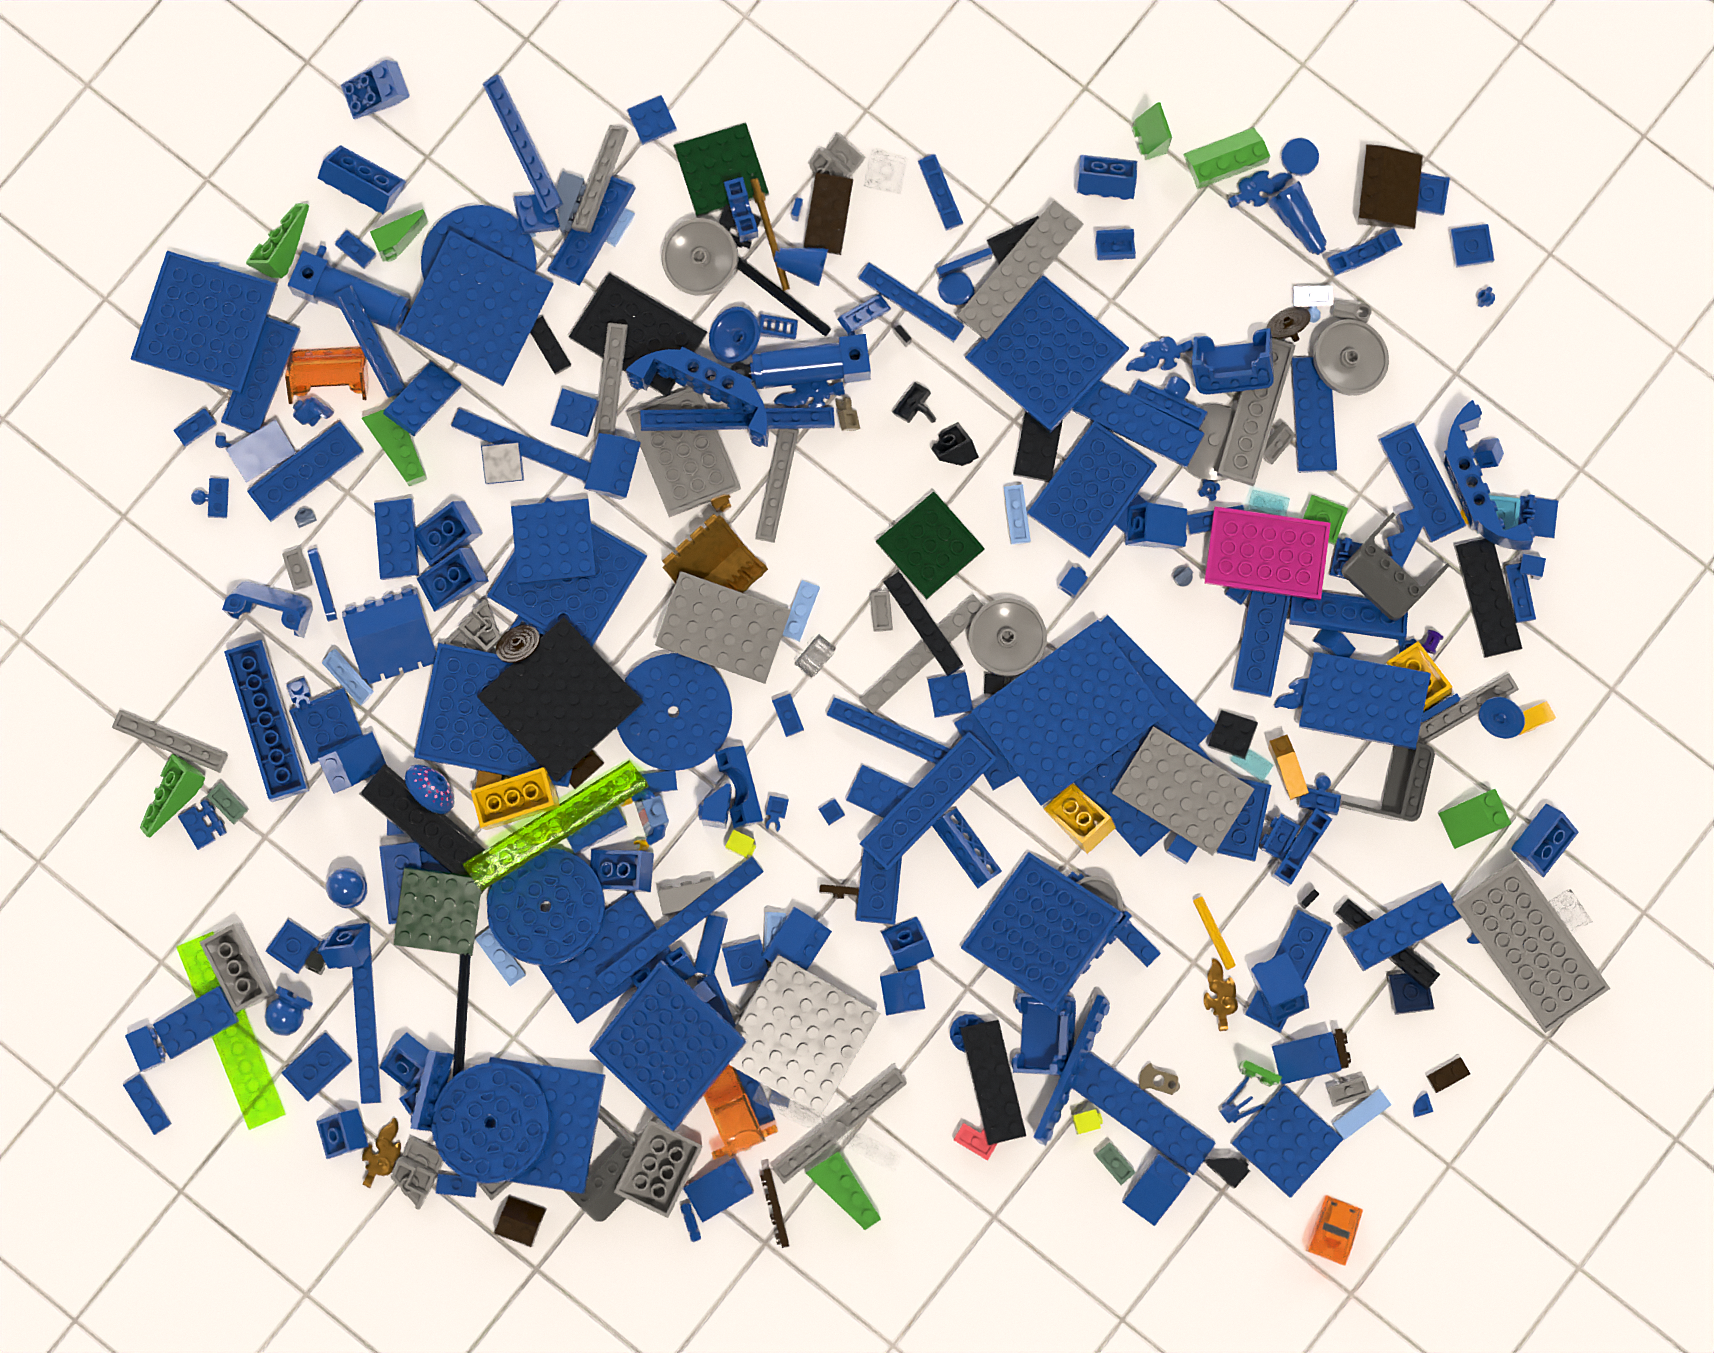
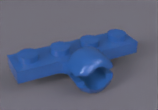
(1171, 401)

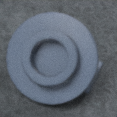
(304, 517)
(1183, 576)

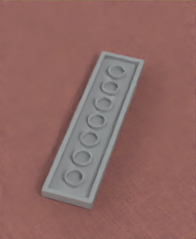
(1020, 270)
(1254, 422)

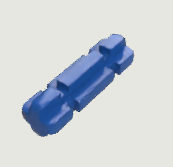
(690, 1222)

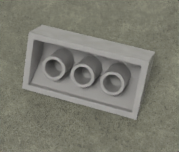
(237, 967)

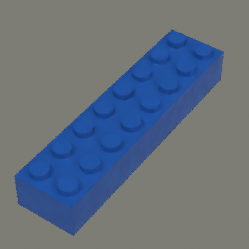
(266, 721)

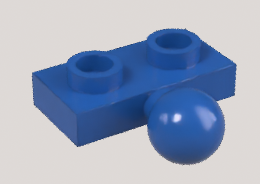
(216, 498)
(1320, 799)

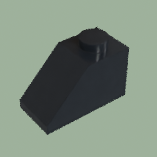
(1229, 1169)

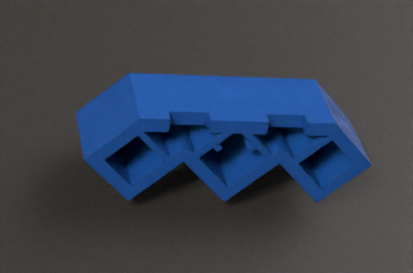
(1401, 544)

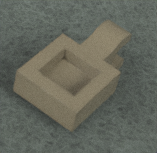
(847, 417)

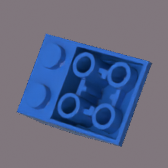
(375, 89)

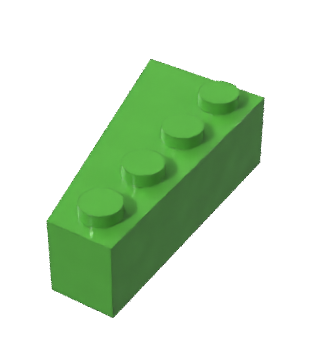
(397, 446)
(843, 1188)

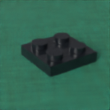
(1233, 734)

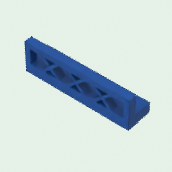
(964, 849)

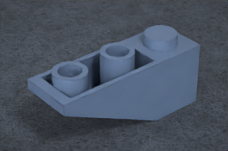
(570, 190)

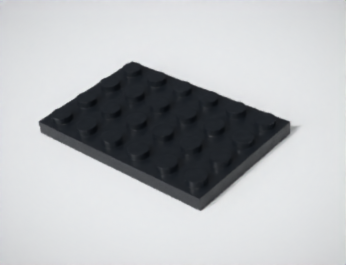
(649, 323)

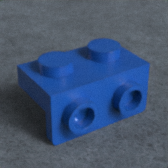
(1115, 244)
(1280, 837)

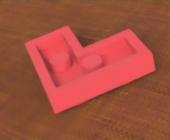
(974, 1141)

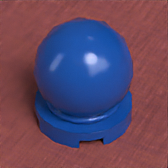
(346, 888)
(285, 1013)

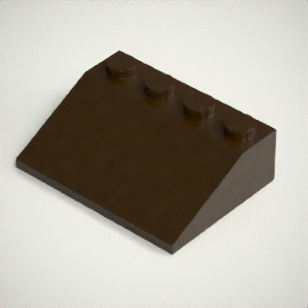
(1390, 187)

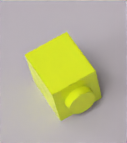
(741, 844)
(1087, 1121)

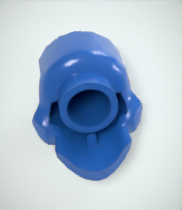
(310, 411)

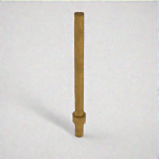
(760, 199)

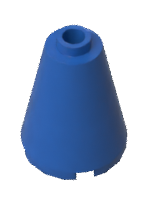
(802, 263)

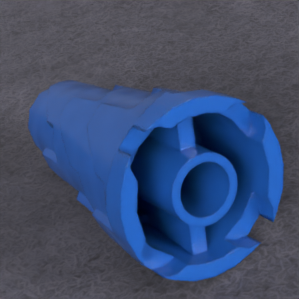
(1298, 215)

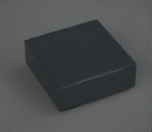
(902, 335)
(993, 683)
(1309, 899)

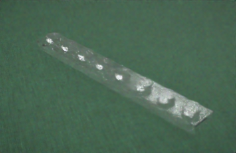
(827, 1127)

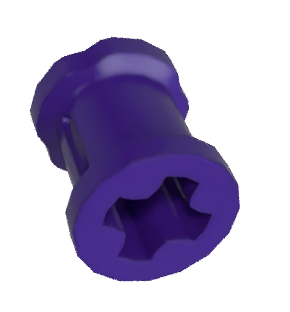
(1436, 637)

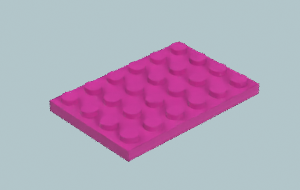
(1267, 553)

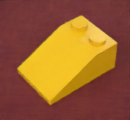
(1418, 659)
(1080, 818)

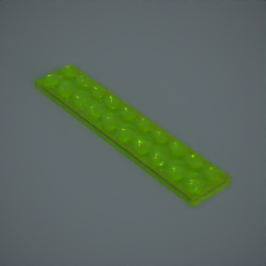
(555, 825)
(236, 1046)

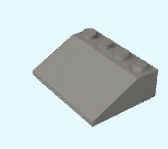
(658, 1169)

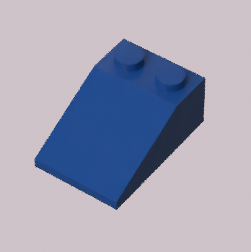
(447, 531)
(452, 578)
(351, 761)
(623, 869)
(1306, 1058)
(718, 1190)
(1156, 1190)

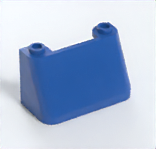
(1233, 366)
(295, 608)
(1045, 1036)

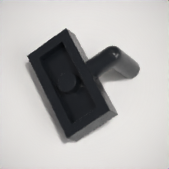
(913, 402)

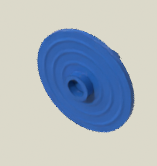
(1501, 717)

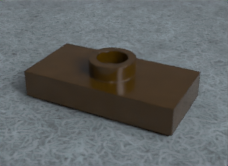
(839, 891)

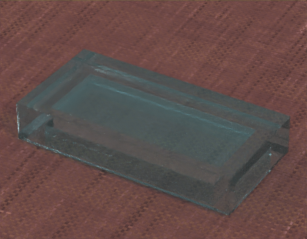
(1254, 765)

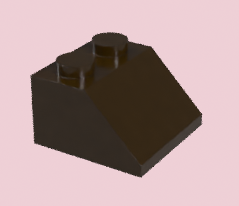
(520, 1221)

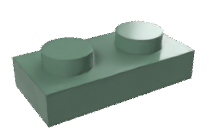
(227, 803)
(1115, 1163)

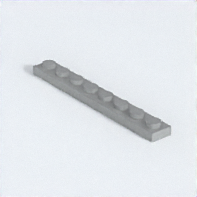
(919, 657)
(849, 1116)

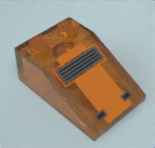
(1334, 1231)

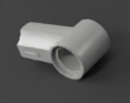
(1349, 310)

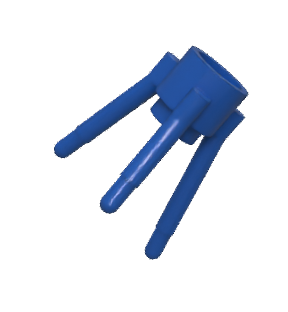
(1231, 1112)

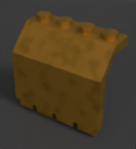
(715, 556)

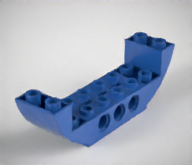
(707, 378)
(1484, 516)

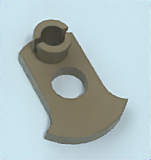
(1147, 1077)

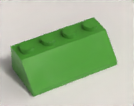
(1227, 157)

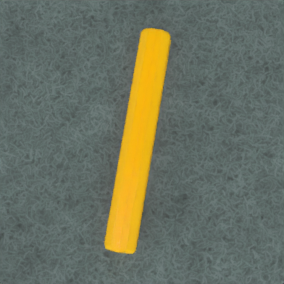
(1214, 933)

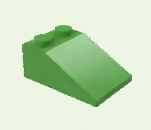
(1152, 132)
(396, 236)
(1474, 818)

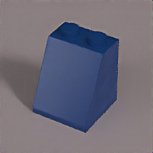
(1156, 526)
(1280, 987)

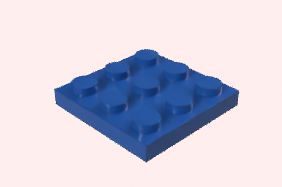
(326, 723)

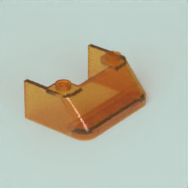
(326, 368)

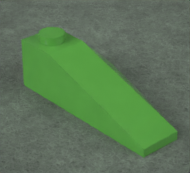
(176, 789)

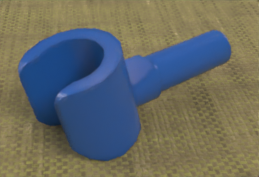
(220, 442)

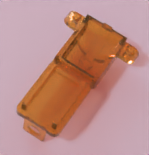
(734, 1115)

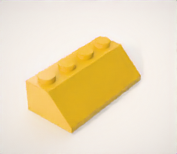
(514, 799)

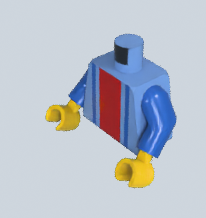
(652, 817)

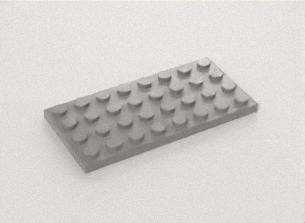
(1531, 945)

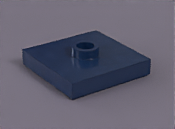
(1409, 995)

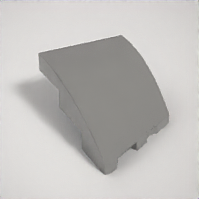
(837, 159)
(477, 631)
(417, 1170)

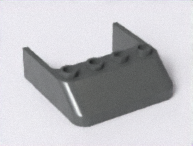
(1383, 579)
(1405, 785)
(599, 1194)

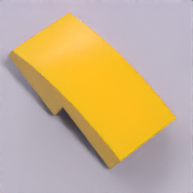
(1537, 716)

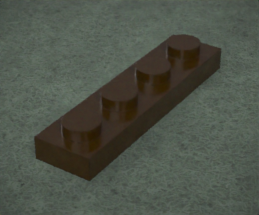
(776, 1217)

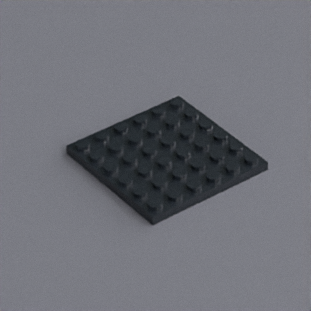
(560, 700)

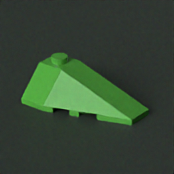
(279, 250)

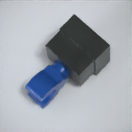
(315, 961)

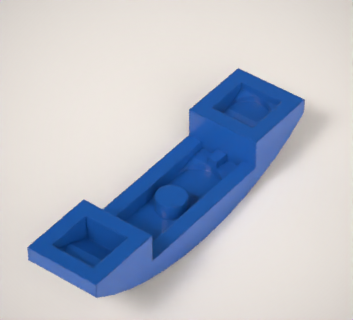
(1364, 253)

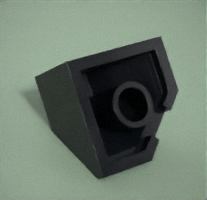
(955, 446)

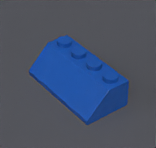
(361, 179)

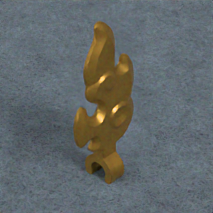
(1226, 1000)
(383, 1162)

